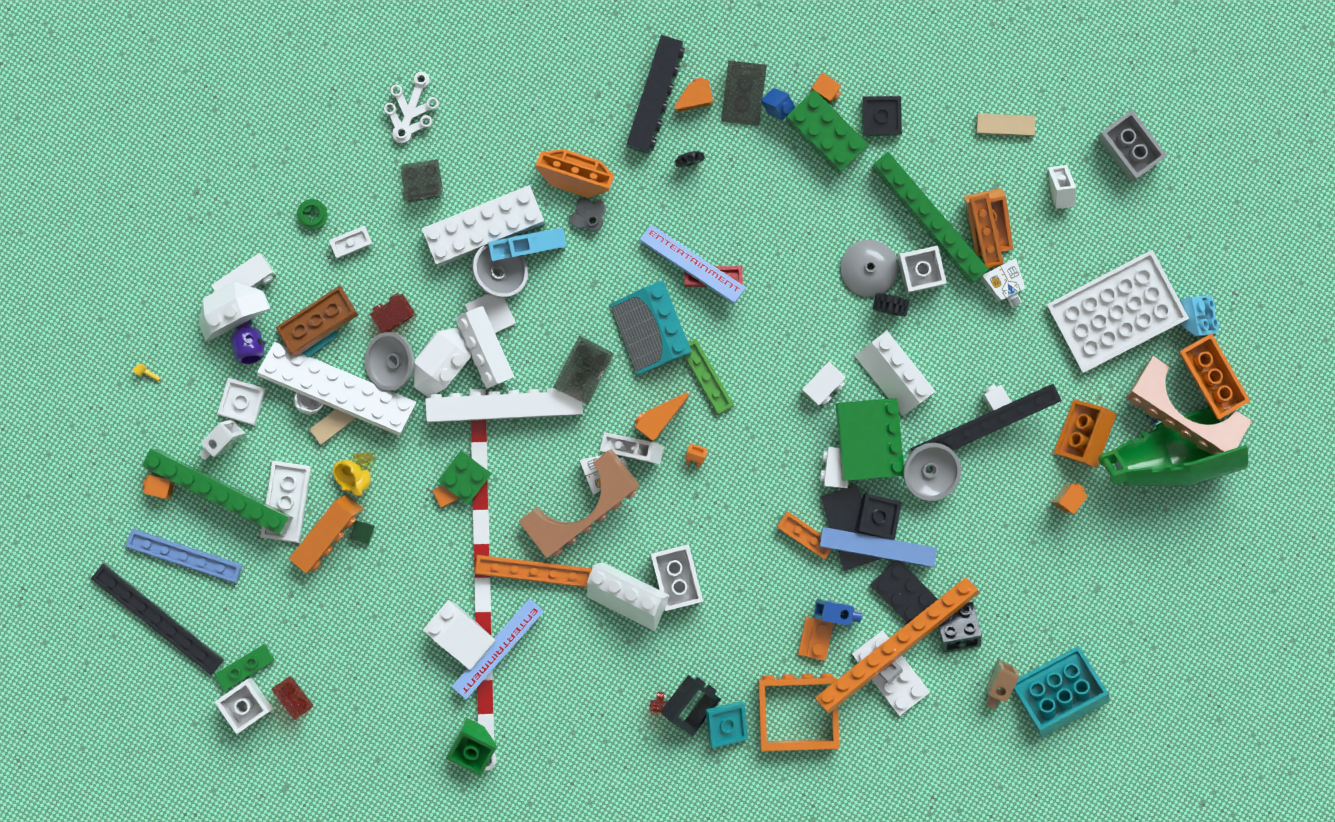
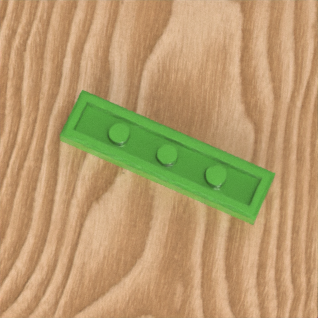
(708, 378)

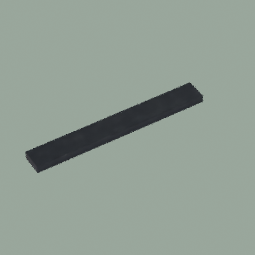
(997, 418)
(157, 619)

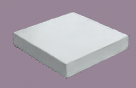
(496, 311)
(241, 401)

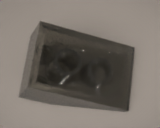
(743, 93)
(583, 370)

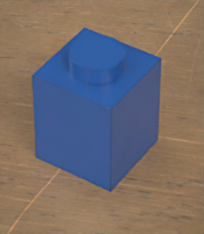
(778, 103)

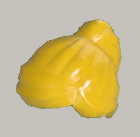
(351, 477)

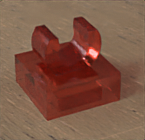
(657, 705)

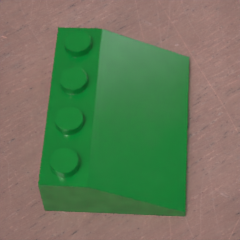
(870, 439)

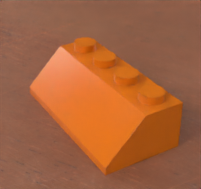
(1214, 376)

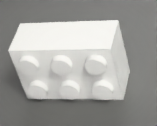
(677, 576)

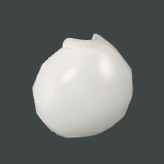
(306, 405)

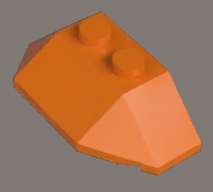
(574, 172)

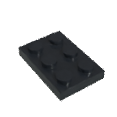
(903, 591)

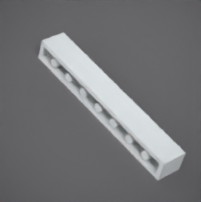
(500, 406)

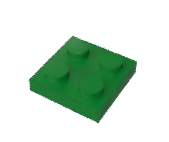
(464, 477)

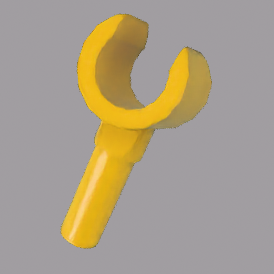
(140, 369)

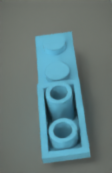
(526, 244)

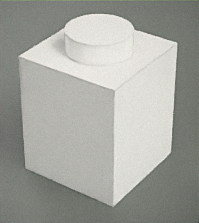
(995, 397)

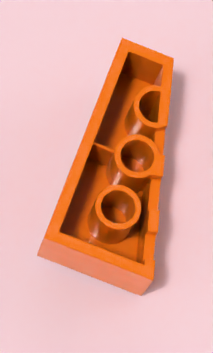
(326, 533)

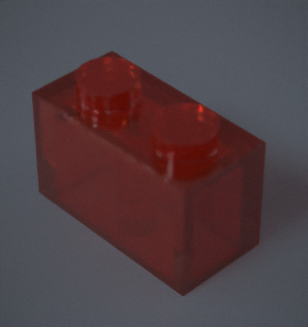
(393, 313)

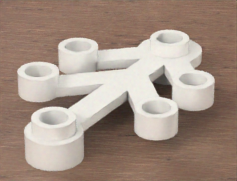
(410, 110)

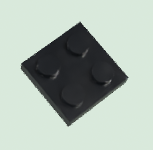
(881, 116)
(879, 516)

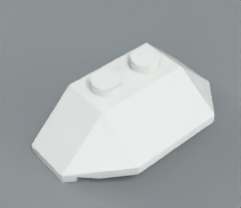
(230, 308)
(440, 361)

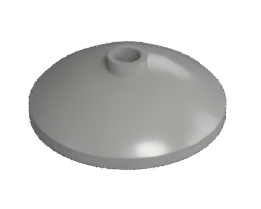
(511, 273)
(859, 277)
(382, 360)
(941, 478)

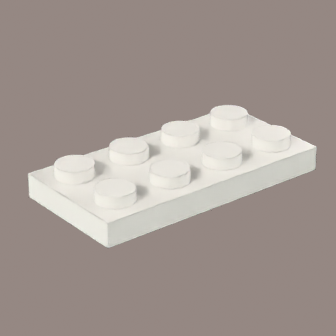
(905, 688)

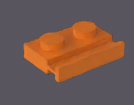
(815, 638)

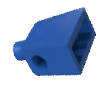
(830, 612)

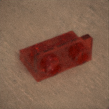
(292, 697)

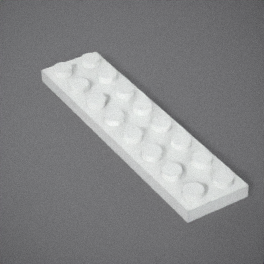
(337, 389)

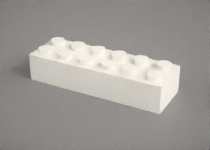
(485, 223)

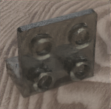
(421, 181)

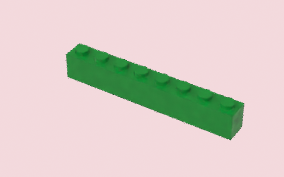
(929, 218)
(217, 491)

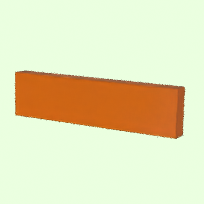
(986, 229)

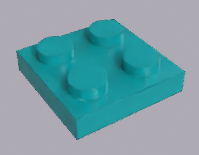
(727, 724)

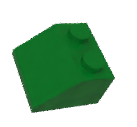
(472, 747)

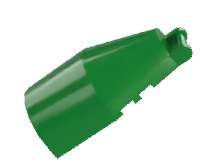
(1169, 459)

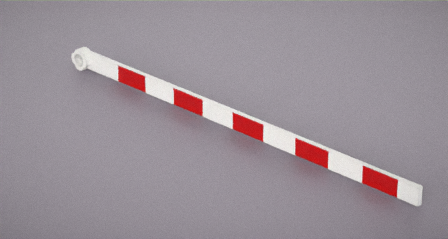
(482, 582)

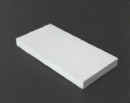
(288, 494)

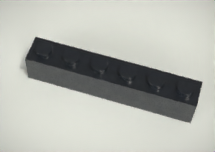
(654, 95)

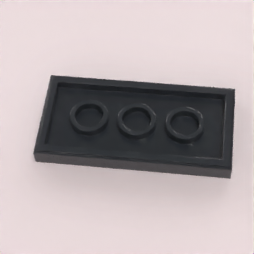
(843, 513)

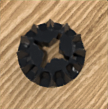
(689, 159)

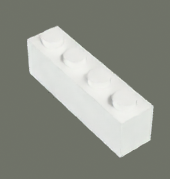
(484, 347)

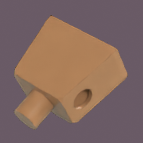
(1003, 676)

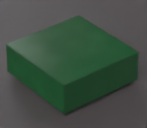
(362, 532)

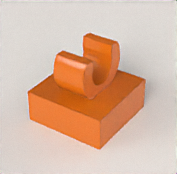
(696, 454)

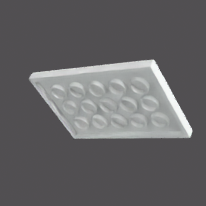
(1117, 311)

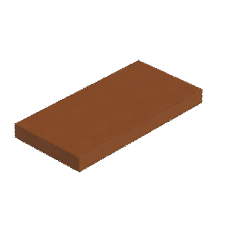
(317, 321)

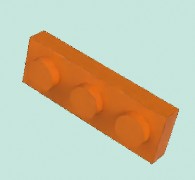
(803, 534)

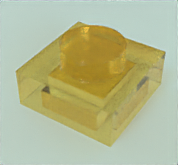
(364, 458)

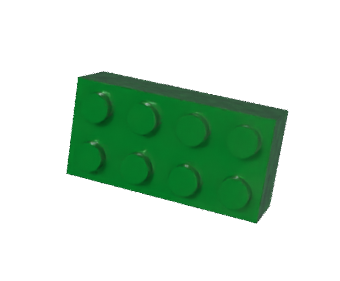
(826, 132)

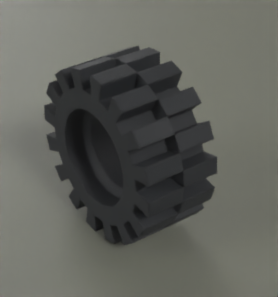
(891, 304)

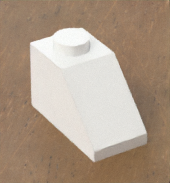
(1062, 186)

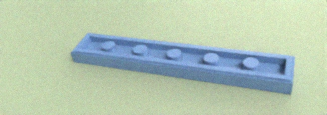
(878, 547)
(184, 555)

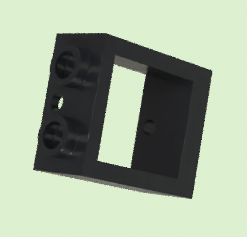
(681, 699)

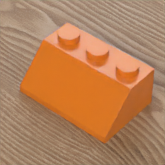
(1085, 433)

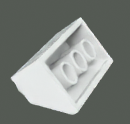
(894, 372)
(626, 595)

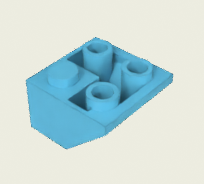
(1201, 315)

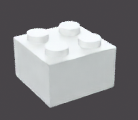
(921, 269)
(243, 705)

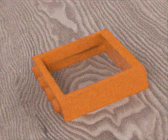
(782, 745)

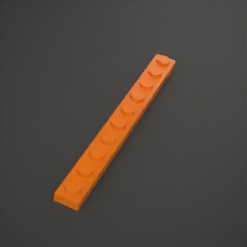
(897, 645)

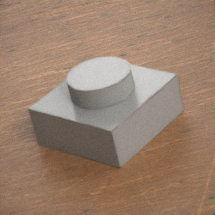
(891, 672)

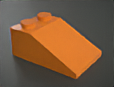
(1001, 218)
(657, 418)

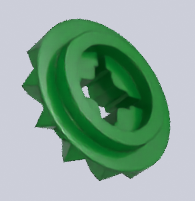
(307, 207)

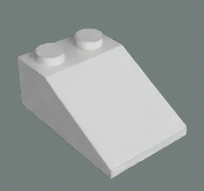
(459, 634)

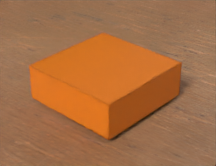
(444, 496)

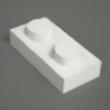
(350, 242)

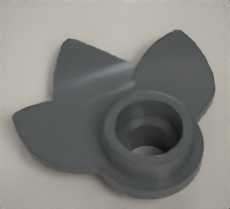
(586, 212)

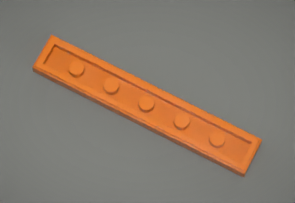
(532, 571)

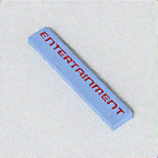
(692, 264)
(504, 642)

